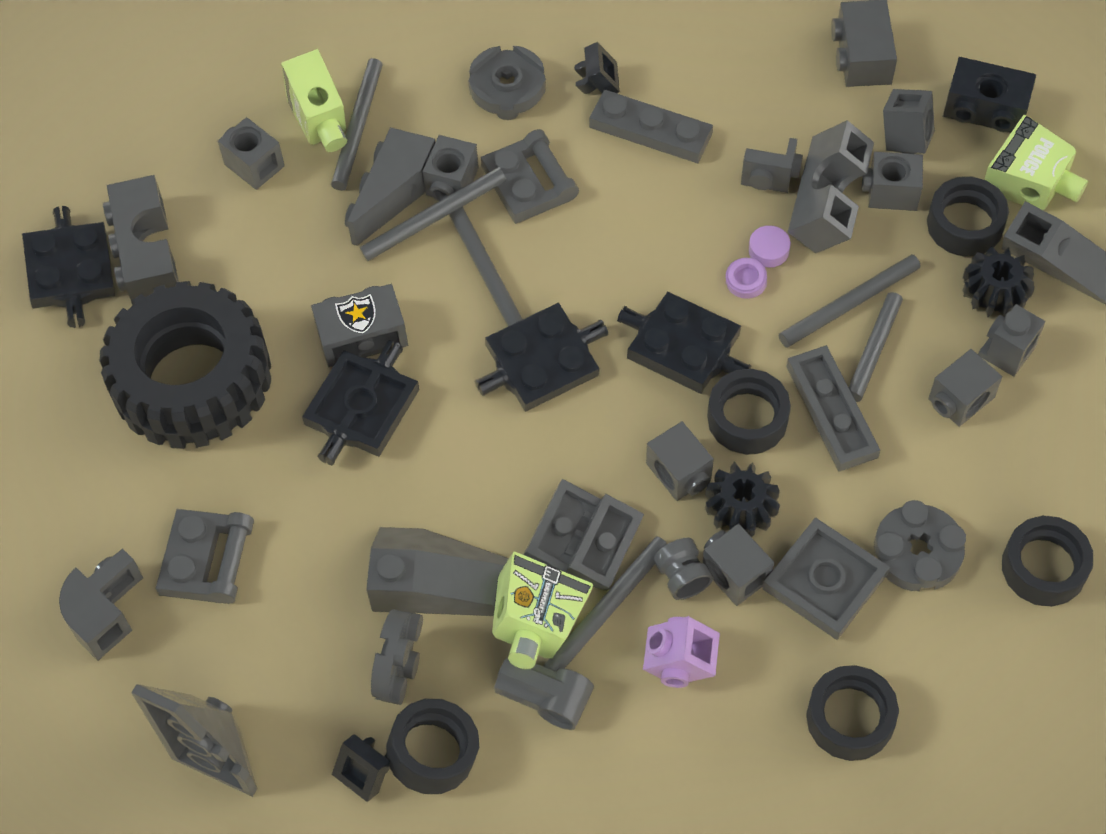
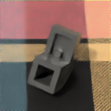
(90, 601)

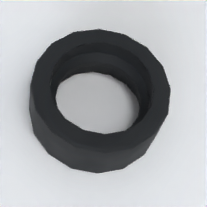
(975, 192)
(754, 383)
(1060, 533)
(862, 680)
(445, 716)

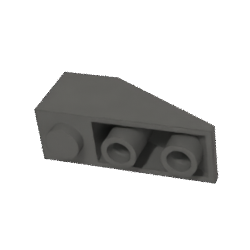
(391, 183)
(1058, 250)

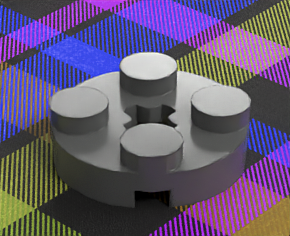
(511, 98)
(922, 523)
(396, 659)

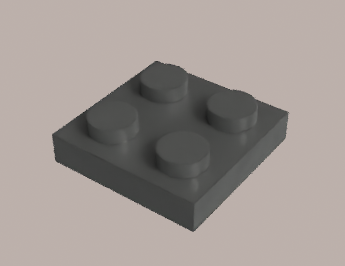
(826, 578)

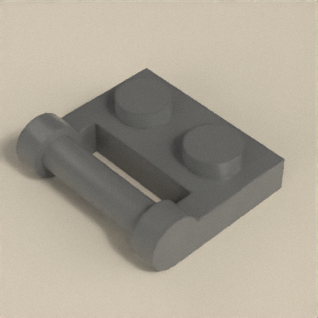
(522, 191)
(191, 554)

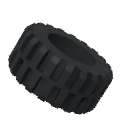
(175, 320)

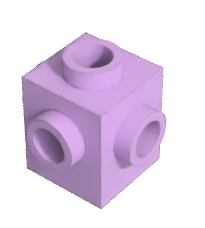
(681, 651)

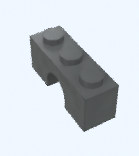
(821, 210)
(137, 212)

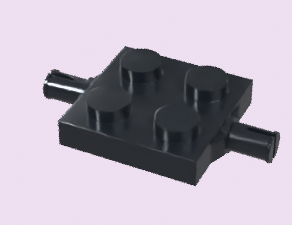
(68, 265)
(683, 342)
(541, 357)
(361, 403)

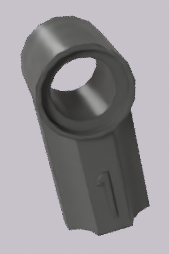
(555, 695)

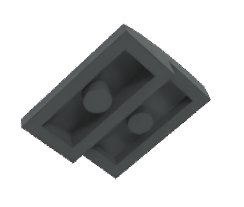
(584, 534)

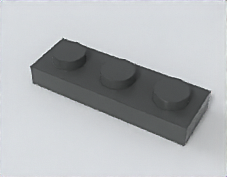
(651, 126)
(833, 408)

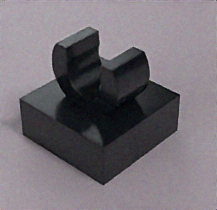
(597, 70)
(361, 767)

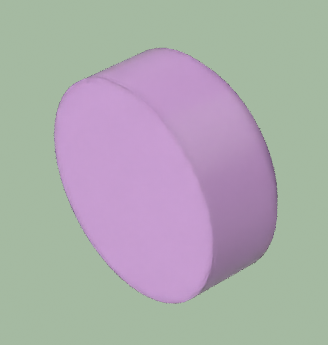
(769, 246)
(746, 278)

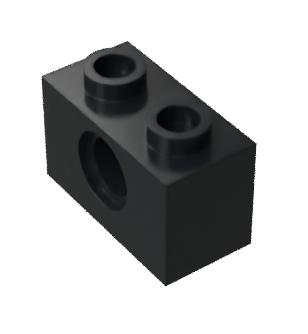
(988, 94)

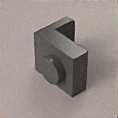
(771, 170)

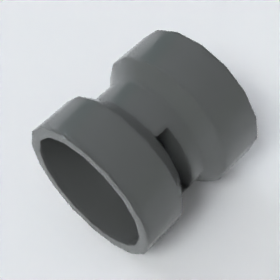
(683, 568)

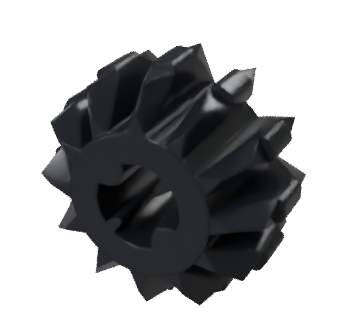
(998, 281)
(744, 485)

